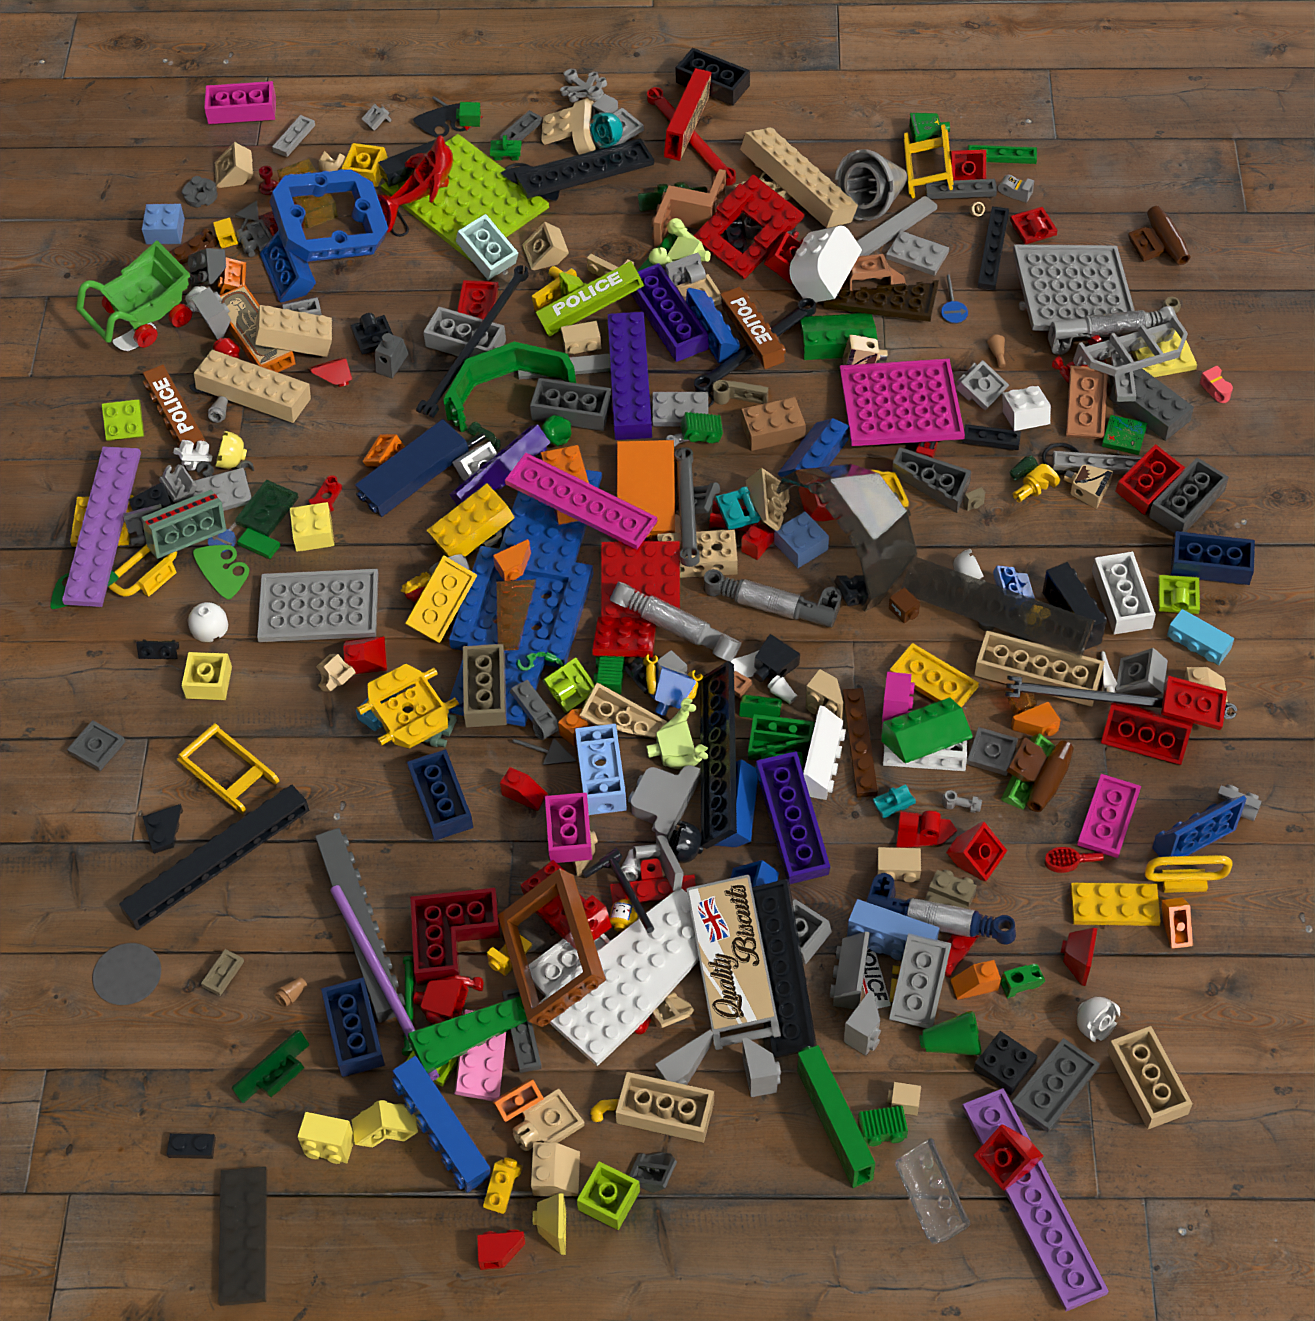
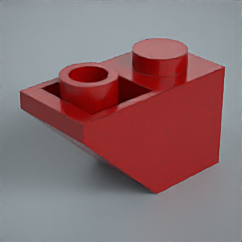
(498, 1249)

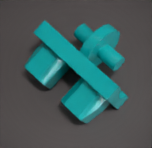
(894, 801)

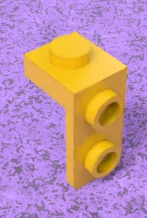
(500, 959)
(501, 1184)

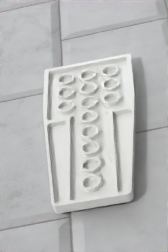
(638, 975)

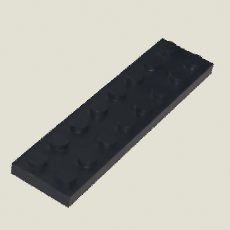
(583, 168)
(785, 968)

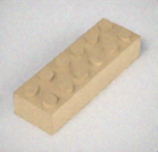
(252, 386)
(1036, 664)

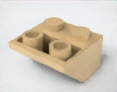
(824, 691)

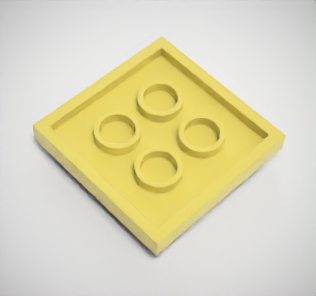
(1182, 364)

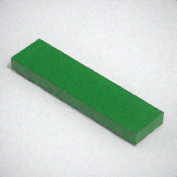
(1008, 154)

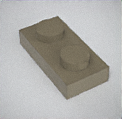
(222, 972)

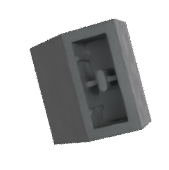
(206, 266)

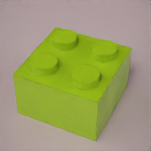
(608, 1195)

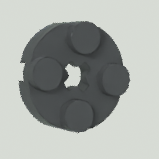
(207, 190)

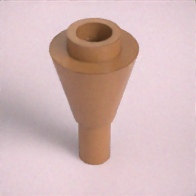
(997, 346)

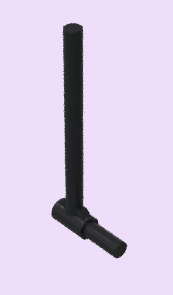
(612, 860)

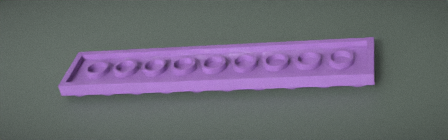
(101, 527)
(1041, 1211)

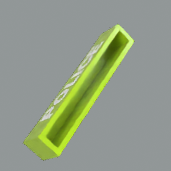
(590, 298)

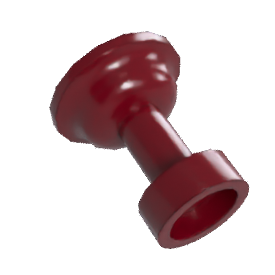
(268, 184)

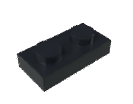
(191, 1146)

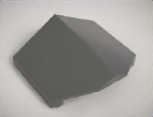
(653, 1170)

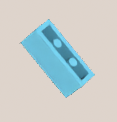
(1200, 637)

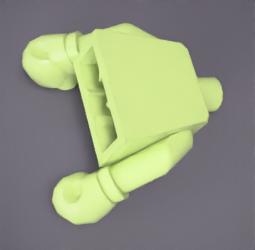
(684, 246)

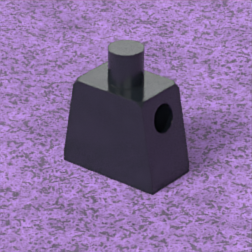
(775, 659)

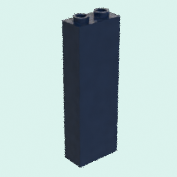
(411, 468)

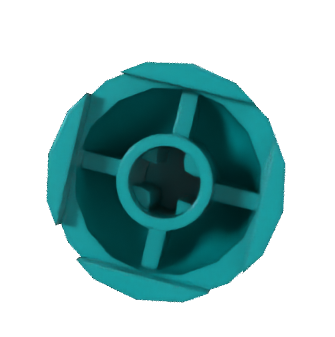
(606, 129)

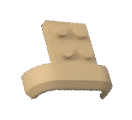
(568, 123)

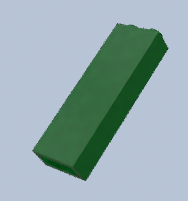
(835, 1116)

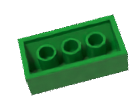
(926, 730)

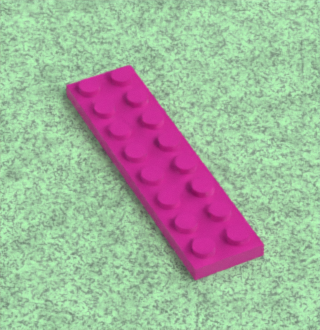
(581, 501)

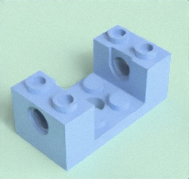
(601, 783)

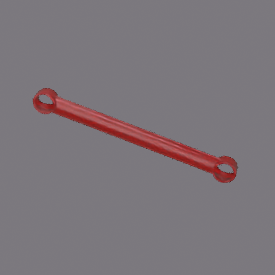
(695, 141)

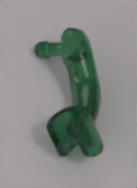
(476, 427)

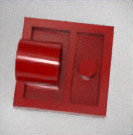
(1033, 225)

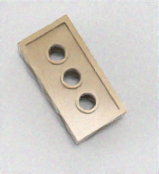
(716, 552)

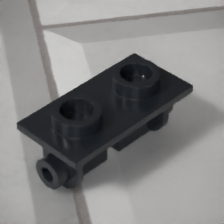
(157, 649)

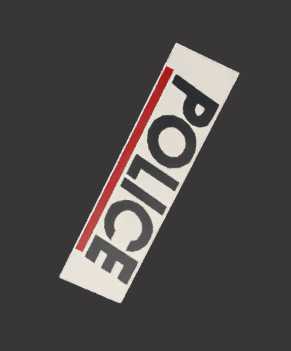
(874, 980)

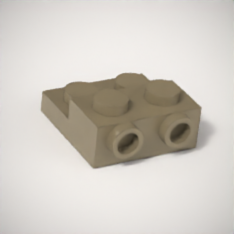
(951, 890)

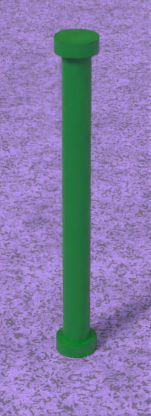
(409, 968)

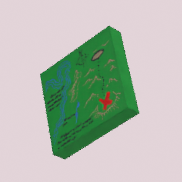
(1124, 434)

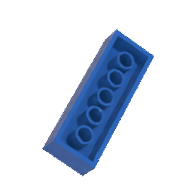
(441, 1125)

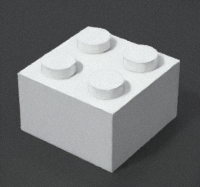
(1026, 408)

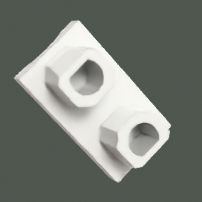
(192, 457)

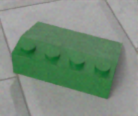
(828, 334)

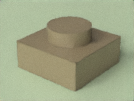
(974, 499)

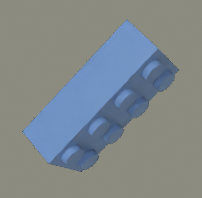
(887, 928)

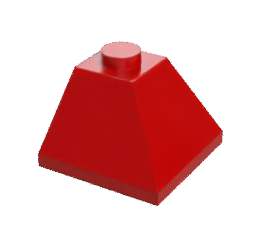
(968, 164)
(333, 371)
(366, 654)
(977, 851)
(1079, 953)
(1007, 1156)

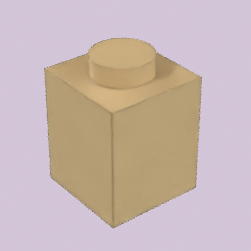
(906, 1096)

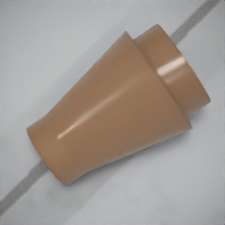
(289, 993)

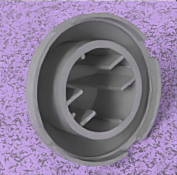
(870, 182)

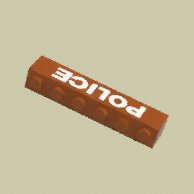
(753, 328)
(171, 406)

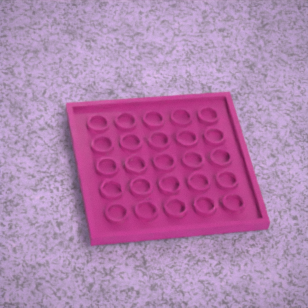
(901, 402)

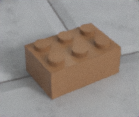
(773, 423)

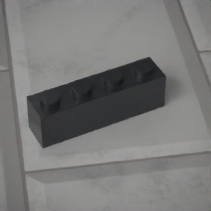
(394, 169)

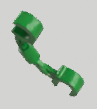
(531, 657)

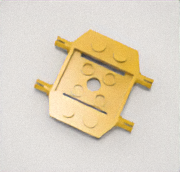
(428, 712)

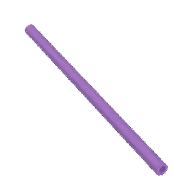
(375, 965)

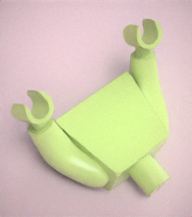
(675, 741)

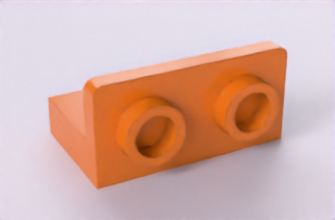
(232, 276)
(383, 449)

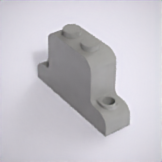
(664, 797)

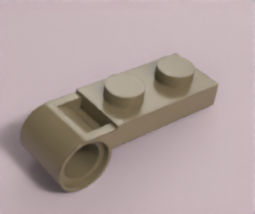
(724, 390)

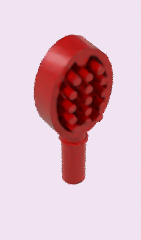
(1067, 859)

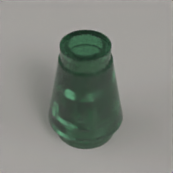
(1024, 467)

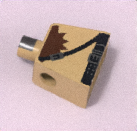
(862, 351)
(1089, 484)

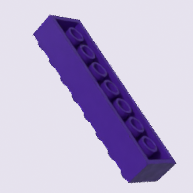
(629, 376)

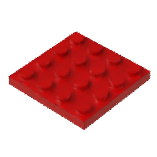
(649, 569)

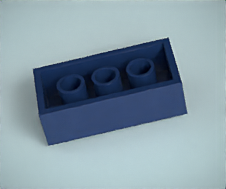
(1213, 557)
(440, 795)
(352, 1027)

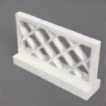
(943, 759)

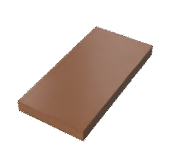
(1086, 403)

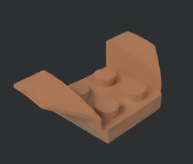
(872, 267)

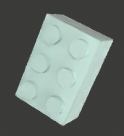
(486, 247)

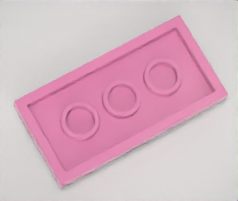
(481, 1069)

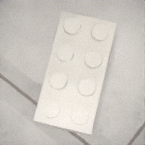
(1123, 593)

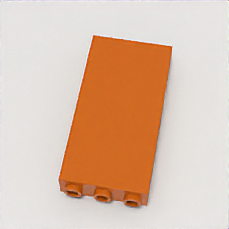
(648, 481)

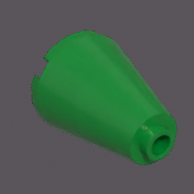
(953, 1036)

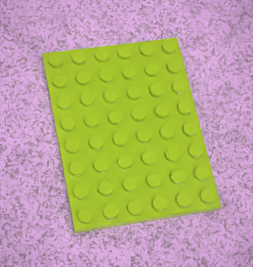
(473, 191)

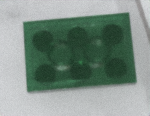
(267, 508)

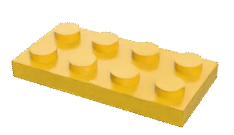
(440, 599)
(934, 676)
(1115, 904)

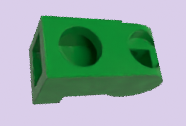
(1021, 979)

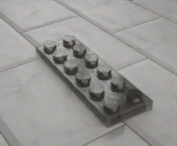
(243, 1236)

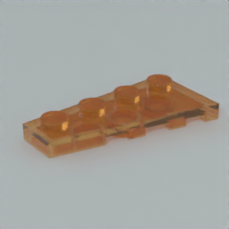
(512, 610)

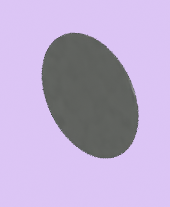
(126, 974)

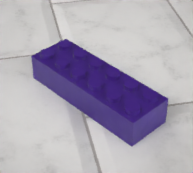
(670, 314)
(792, 817)

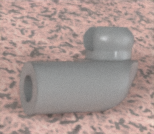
(678, 438)

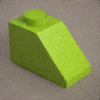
(569, 283)

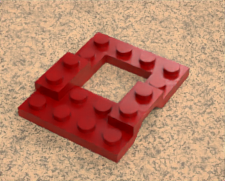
(764, 208)

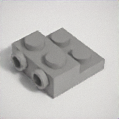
(981, 384)

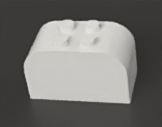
(824, 263)

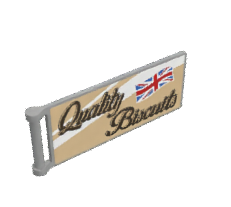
(732, 959)

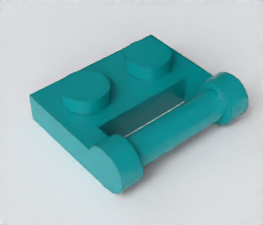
(732, 511)

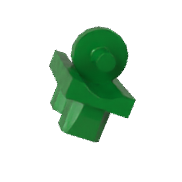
(505, 148)

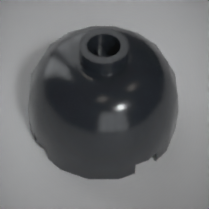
(686, 842)

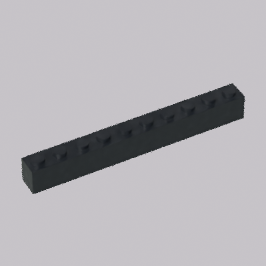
(214, 857)

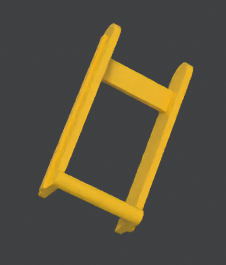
(926, 145)
(242, 783)

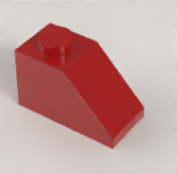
(757, 540)
(522, 789)

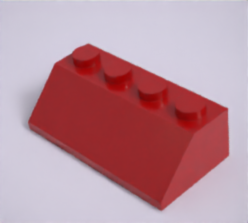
(1146, 732)

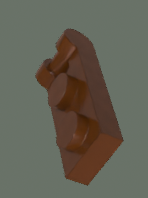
(194, 245)

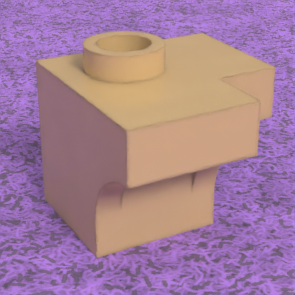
(334, 672)

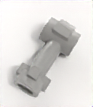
(950, 800)

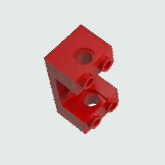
(554, 912)

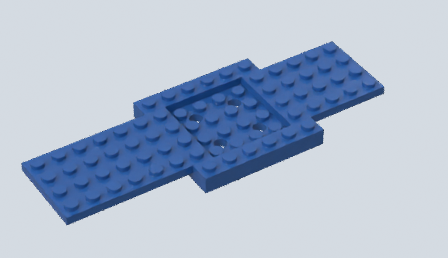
(556, 573)

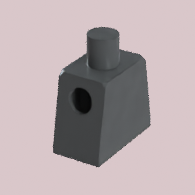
(390, 355)

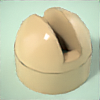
(979, 207)

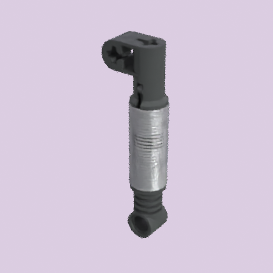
(771, 600)

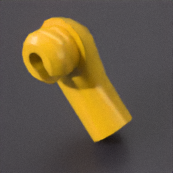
(601, 1107)

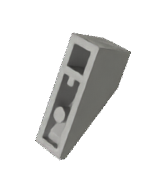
(683, 1063)

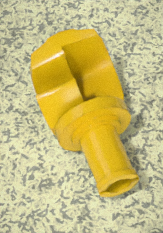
(1035, 481)

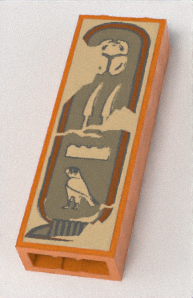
(243, 318)

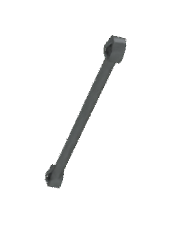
(686, 507)

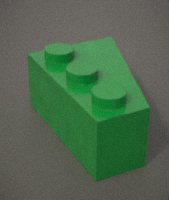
(778, 735)

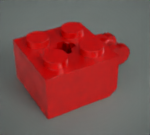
(783, 253)

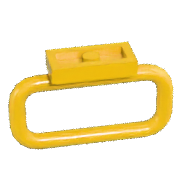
(150, 581)
(1187, 879)

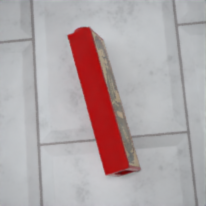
(687, 114)

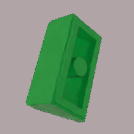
(760, 705)

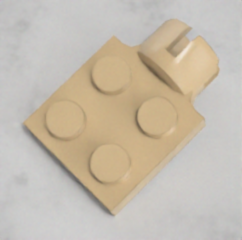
(547, 1121)

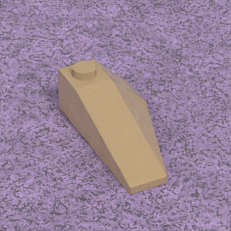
(608, 707)

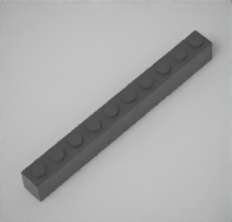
(341, 873)

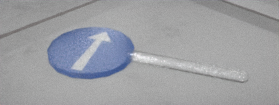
(225, 538)

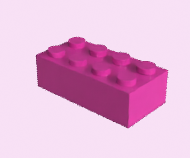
(240, 102)

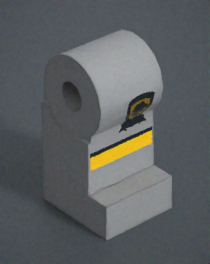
(1016, 188)

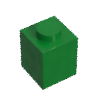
(469, 114)

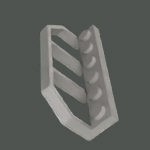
(1122, 345)

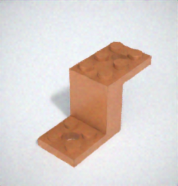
(689, 206)

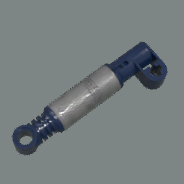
(946, 917)

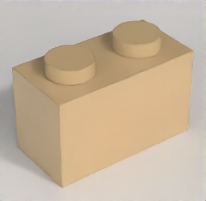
(581, 337)
(900, 863)

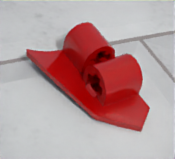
(923, 829)

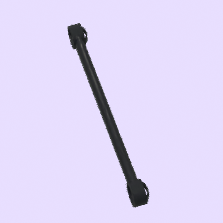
(745, 353)

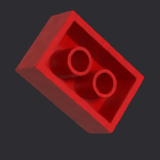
(1149, 478)

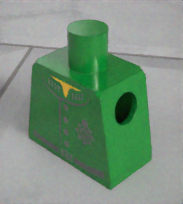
(926, 126)

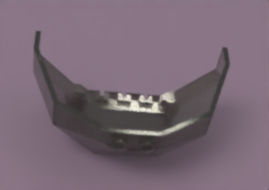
(872, 514)

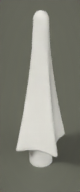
(1108, 680)

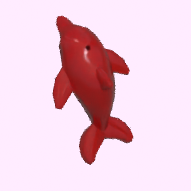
(429, 174)

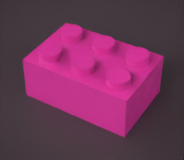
(568, 827)

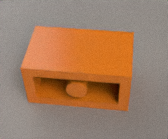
(517, 1100)

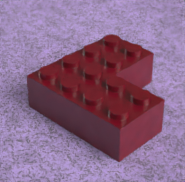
(445, 920)

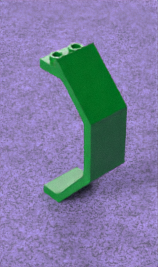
(500, 362)

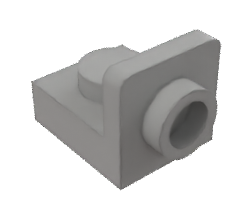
(376, 116)

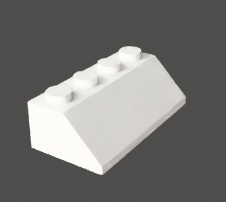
(823, 753)

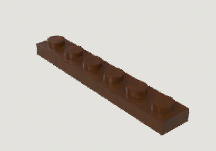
(860, 742)

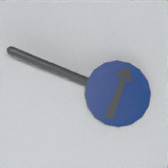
(953, 311)

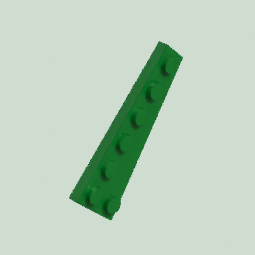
(456, 1036)

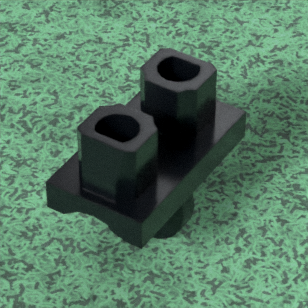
(637, 672)

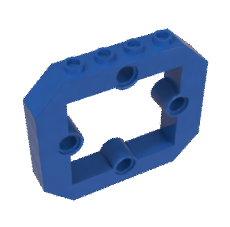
(339, 245)

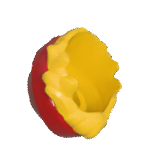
(414, 587)

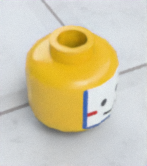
(622, 915)

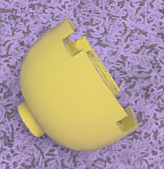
(230, 451)

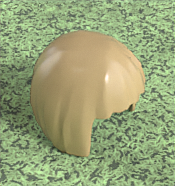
(326, 163)

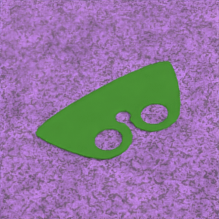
(212, 564)

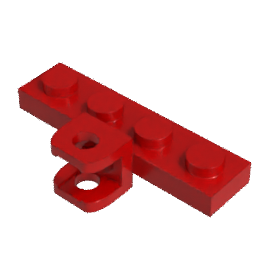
(652, 884)

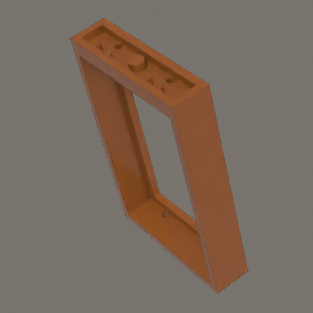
(592, 976)

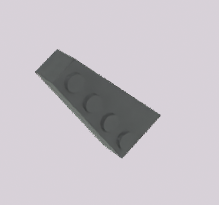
(933, 477)

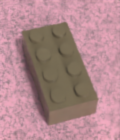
(484, 685)

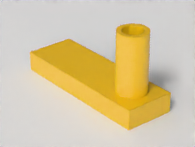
(550, 292)

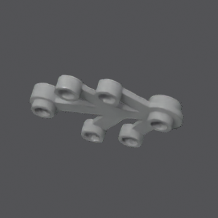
(592, 92)

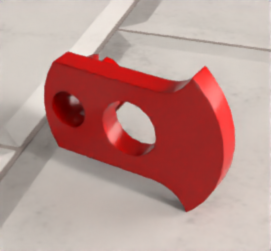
(330, 486)

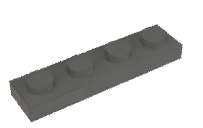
(961, 189)
(523, 1040)

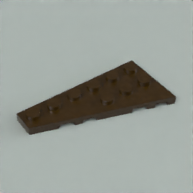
(891, 300)

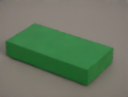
(258, 543)

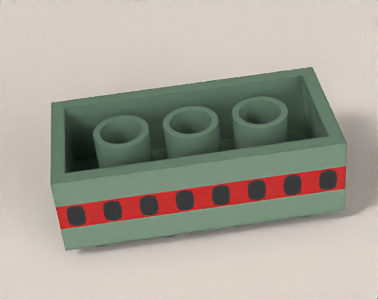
(184, 524)

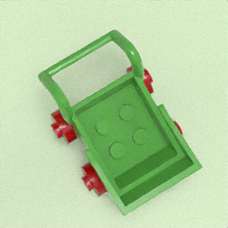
(142, 295)

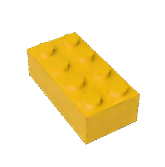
(471, 523)

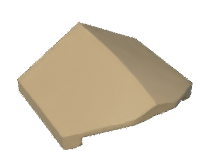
(671, 1010)

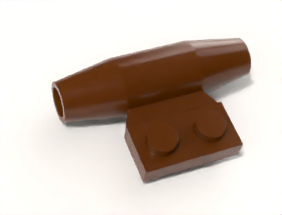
(1161, 237)
(1044, 771)

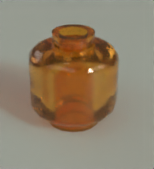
(1022, 704)

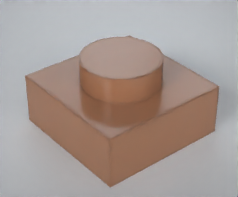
(741, 684)

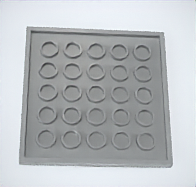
(1071, 282)

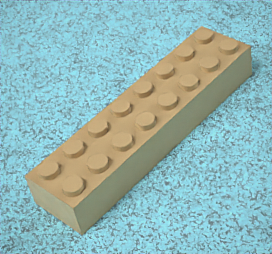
(799, 177)

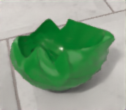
(557, 430)

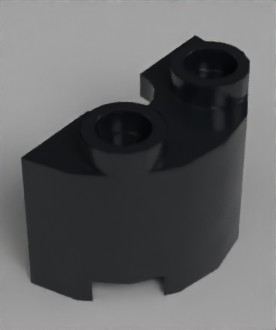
(852, 590)

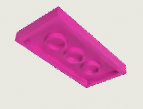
(1109, 815)

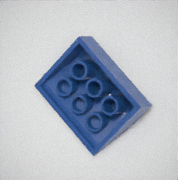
(1200, 829)

